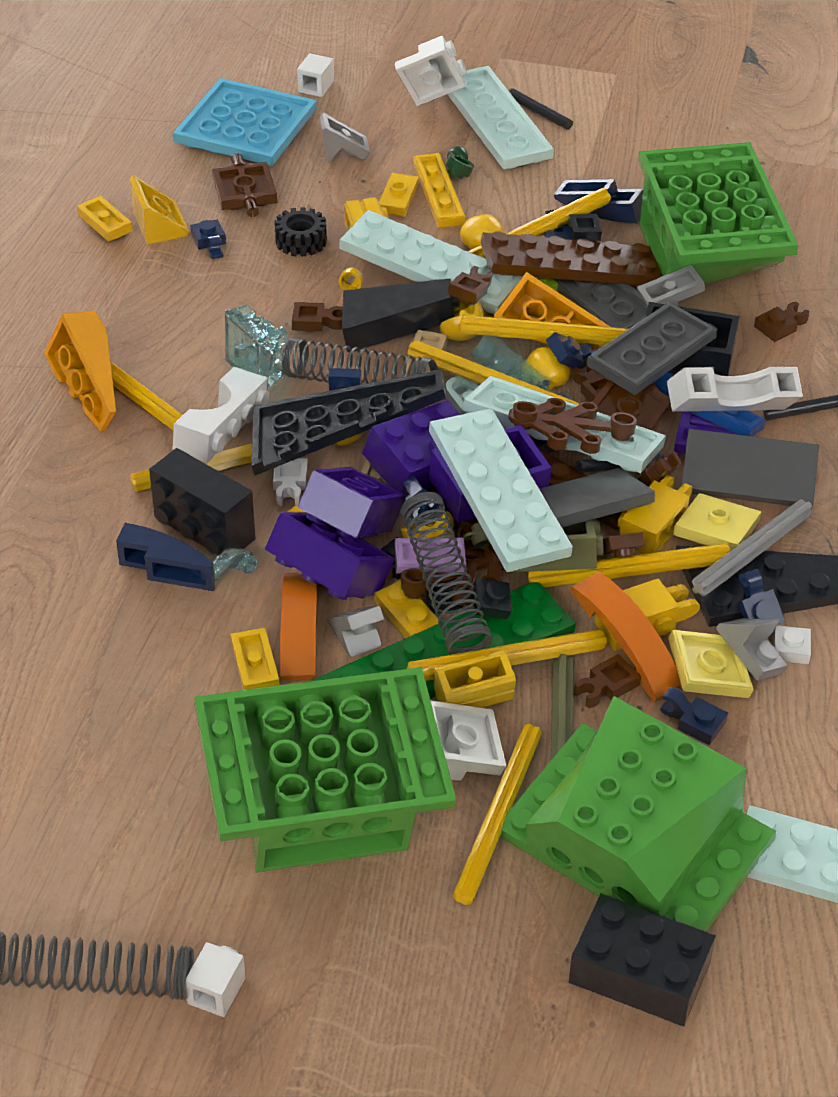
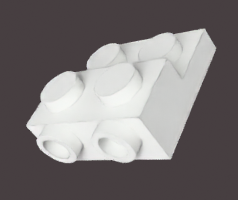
(432, 71)
(469, 739)

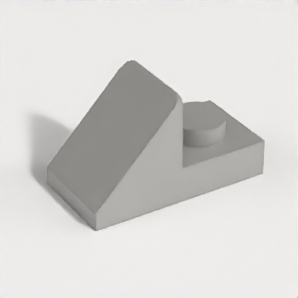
(339, 136)
(673, 287)
(358, 629)
(750, 643)

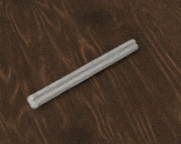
(751, 548)

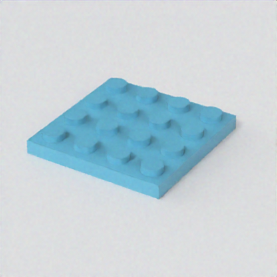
(245, 121)

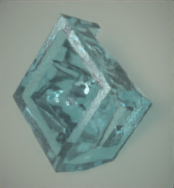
(254, 343)

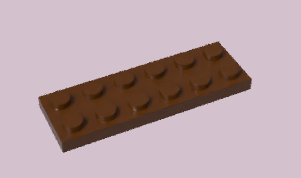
(569, 259)

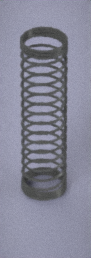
(304, 354)
(421, 521)
(183, 965)

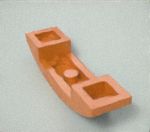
(298, 628)
(631, 631)

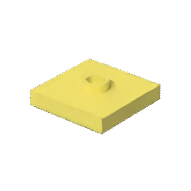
(716, 522)
(709, 665)

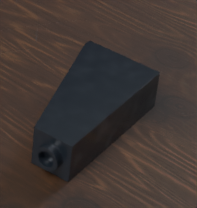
(394, 311)

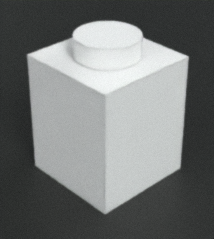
(315, 75)
(215, 979)

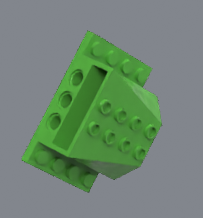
(712, 211)
(324, 766)
(642, 818)

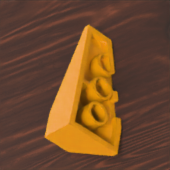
(538, 302)
(82, 359)

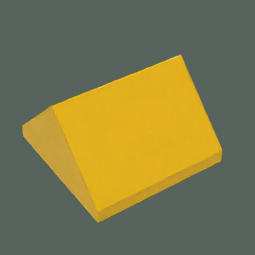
(156, 213)

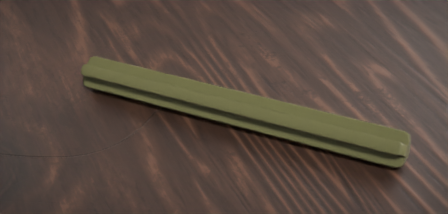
(561, 702)

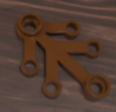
(572, 422)
(414, 585)

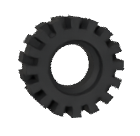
(300, 231)

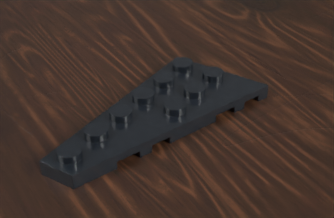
(314, 421)
(797, 579)

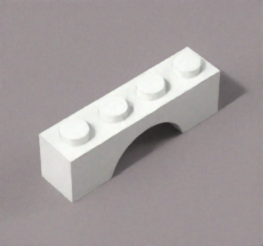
(763, 390)
(207, 431)

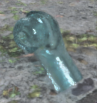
(234, 559)

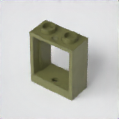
(586, 544)

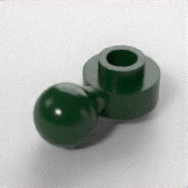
(458, 162)

